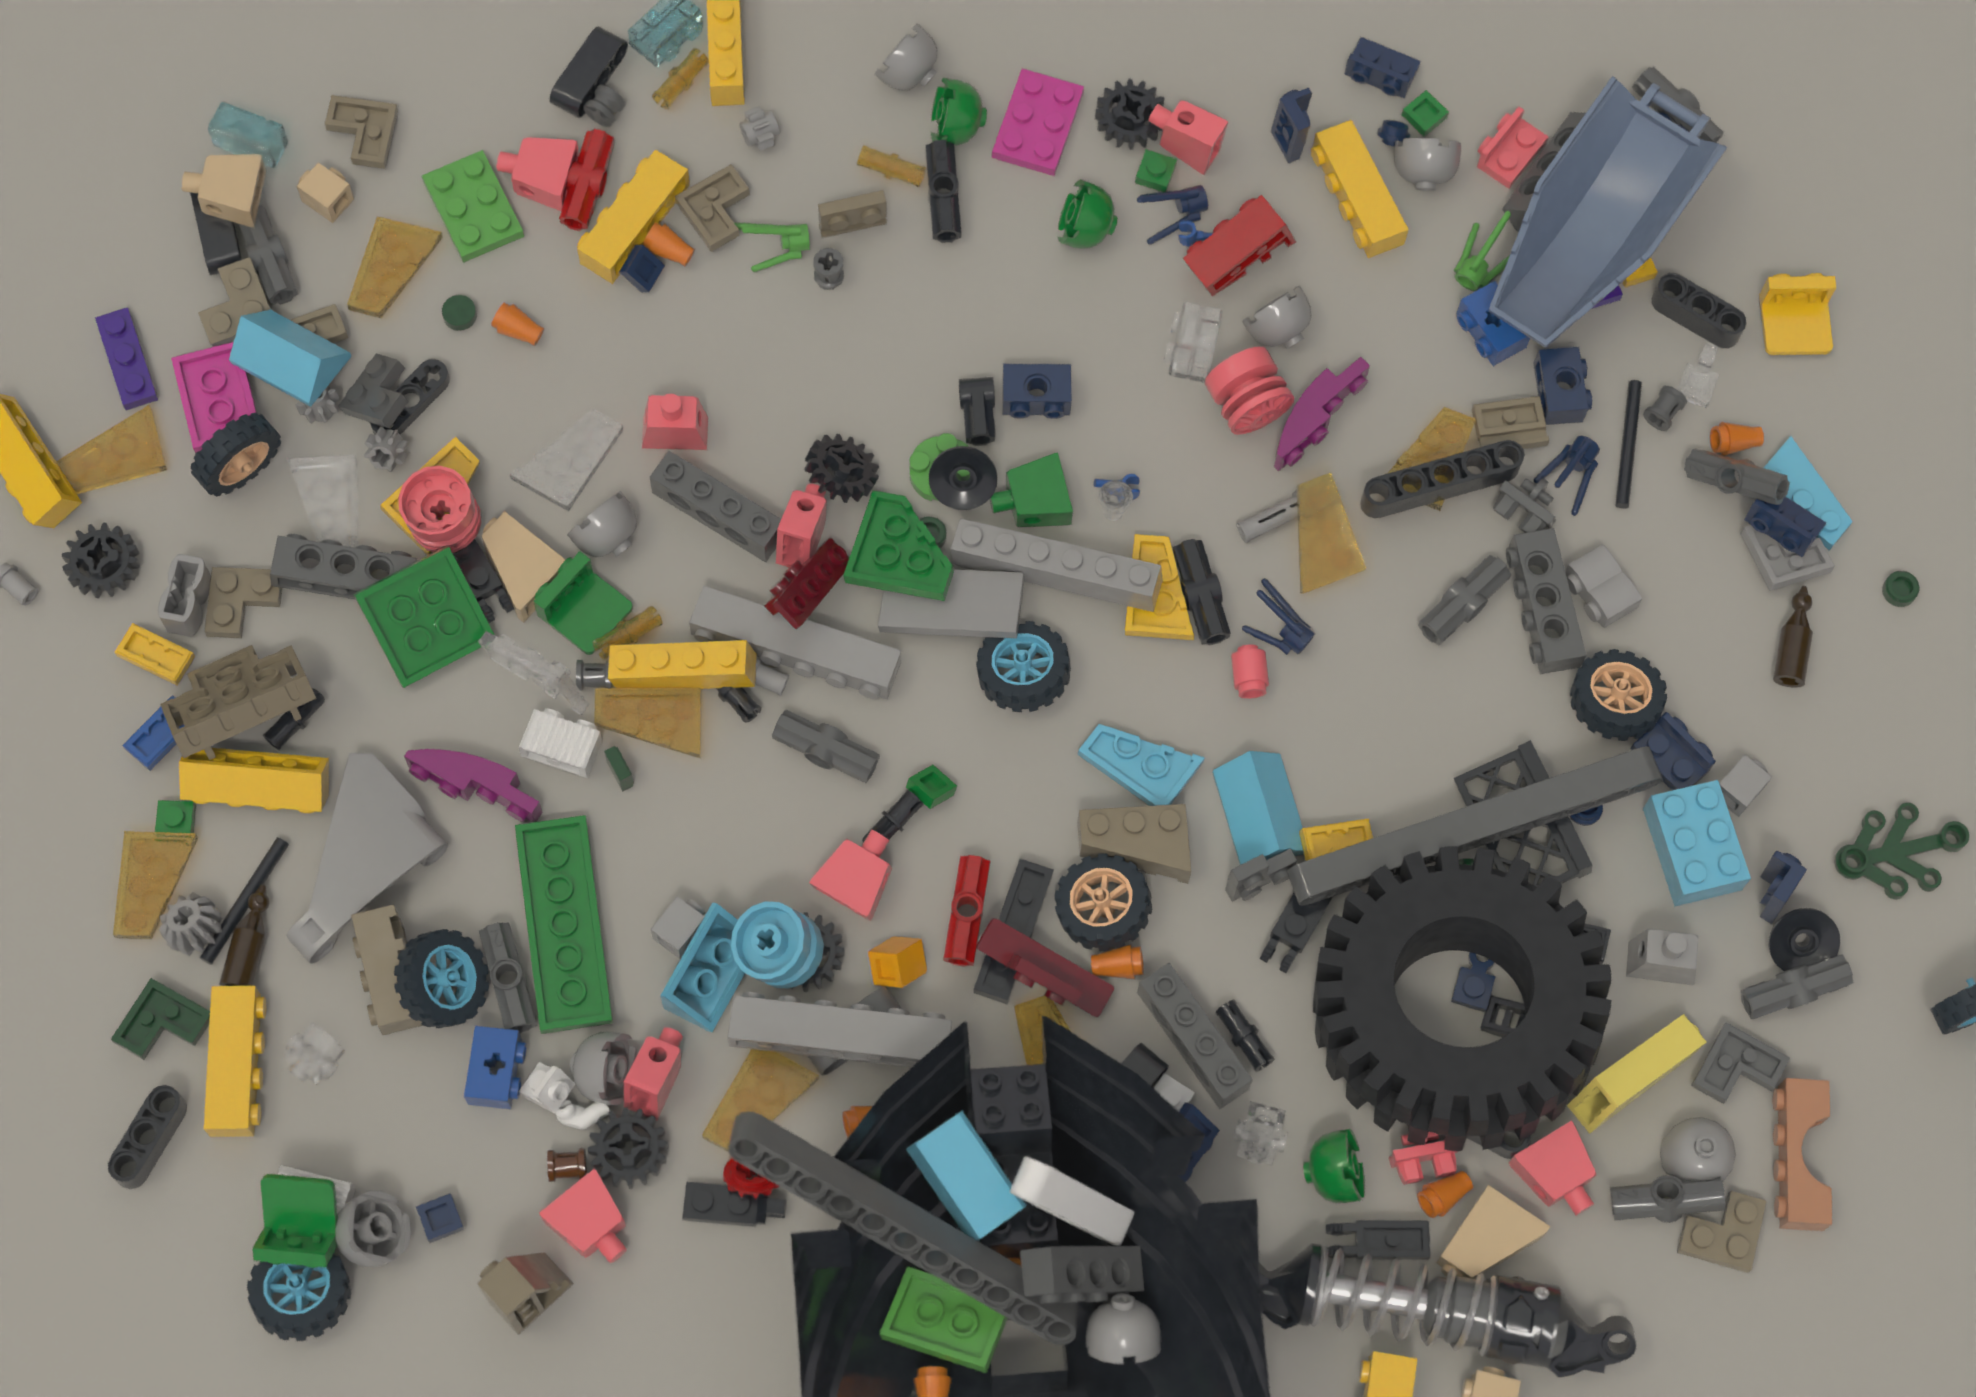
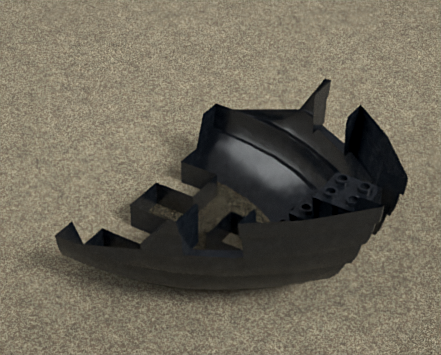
(1094, 1126)

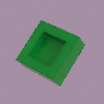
(1425, 113)
(1156, 171)
(931, 786)
(175, 816)

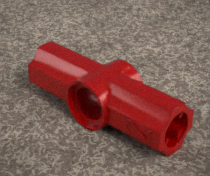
(587, 180)
(962, 930)

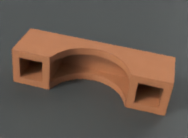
(1802, 1199)

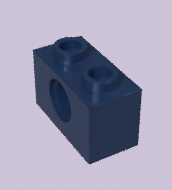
(1565, 366)
(1050, 378)

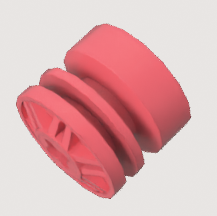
(1249, 390)
(431, 494)

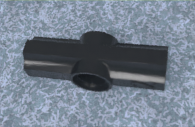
(943, 175)
(1201, 592)

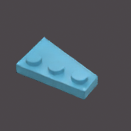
(1810, 491)
(1143, 768)

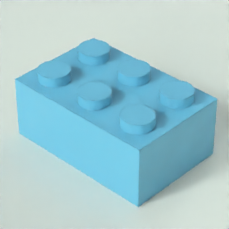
(1696, 843)

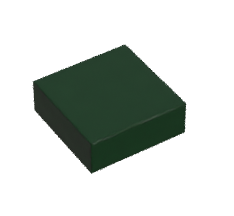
(619, 768)

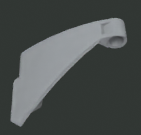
(370, 845)

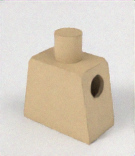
(229, 186)

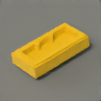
(154, 654)
(1333, 837)

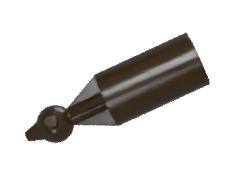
(1795, 644)
(246, 944)

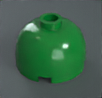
(957, 112)
(1087, 216)
(1335, 1167)

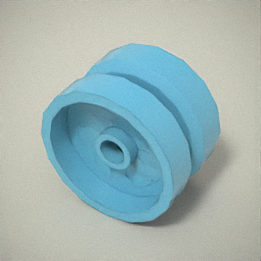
(777, 945)

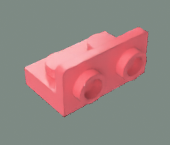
(1510, 149)

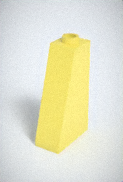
(1636, 1073)

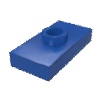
(151, 740)

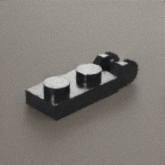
(482, 578)
(1294, 929)
(1383, 1239)

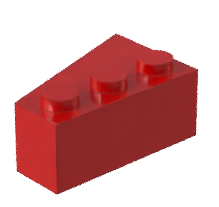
(1237, 245)

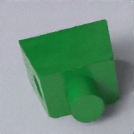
(1036, 494)

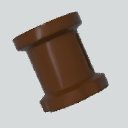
(566, 1164)

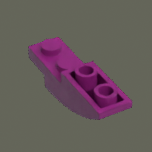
(1313, 411)
(464, 773)

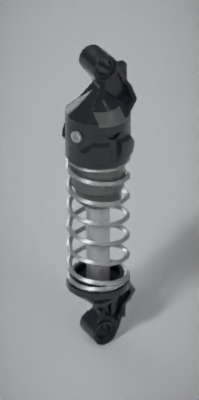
(1499, 1316)

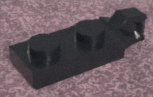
(717, 1205)

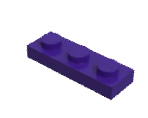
(126, 358)

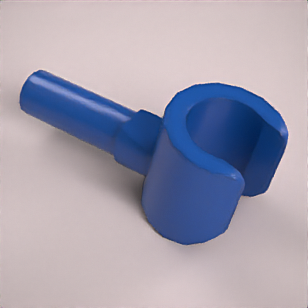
(1189, 240)
(1128, 479)

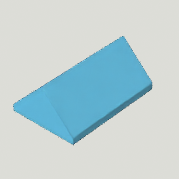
(286, 355)
(1259, 805)
(705, 973)
(965, 1177)

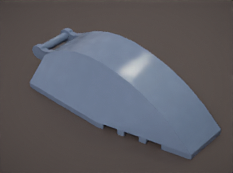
(1601, 208)

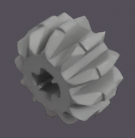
(190, 924)

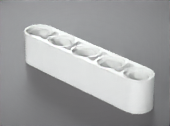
(1071, 1201)

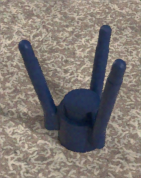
(1188, 201)
(1578, 457)
(1295, 632)

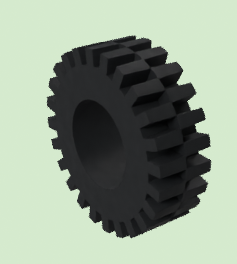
(1476, 912)

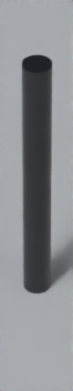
(1628, 444)
(241, 904)

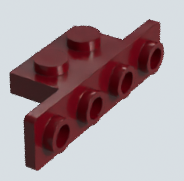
(807, 583)
(1044, 967)

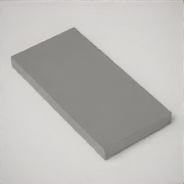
(974, 606)

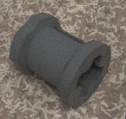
(821, 263)
(1665, 408)
(592, 675)

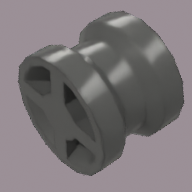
(604, 105)

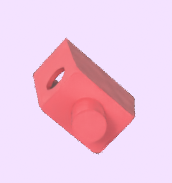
(1190, 133)
(541, 169)
(674, 423)
(801, 526)
(855, 875)
(653, 1073)
(1557, 1168)
(587, 1218)

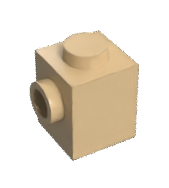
(325, 191)
(1490, 1383)

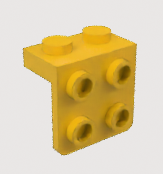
(1797, 314)

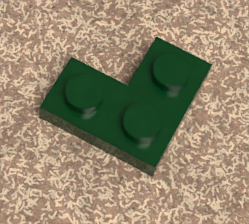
(159, 1010)

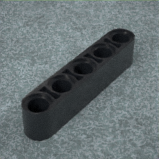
(1453, 468)

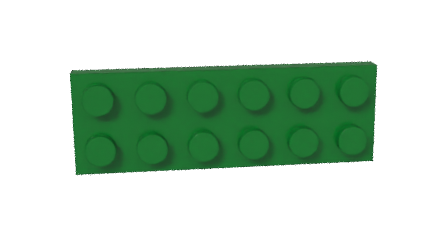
(563, 924)

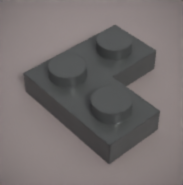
(371, 393)
(1250, 876)
(1738, 1054)

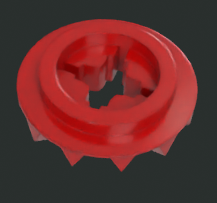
(735, 1176)

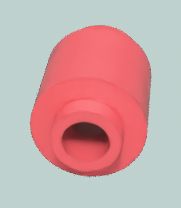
(1250, 671)

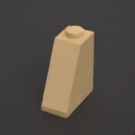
(520, 561)
(1490, 1235)

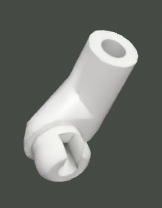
(581, 1117)

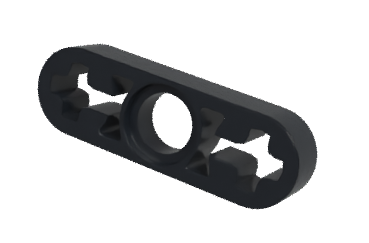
(433, 388)

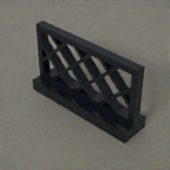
(1561, 830)

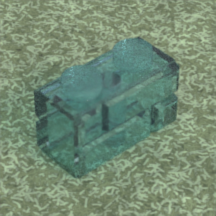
(665, 30)
(247, 134)

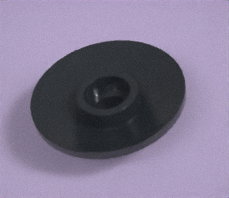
(963, 491)
(1820, 943)

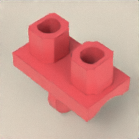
(1408, 1159)

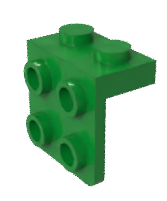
(580, 603)
(297, 1221)

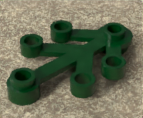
(1896, 853)

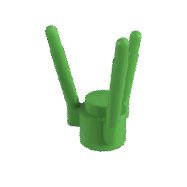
(792, 237)
(1473, 271)

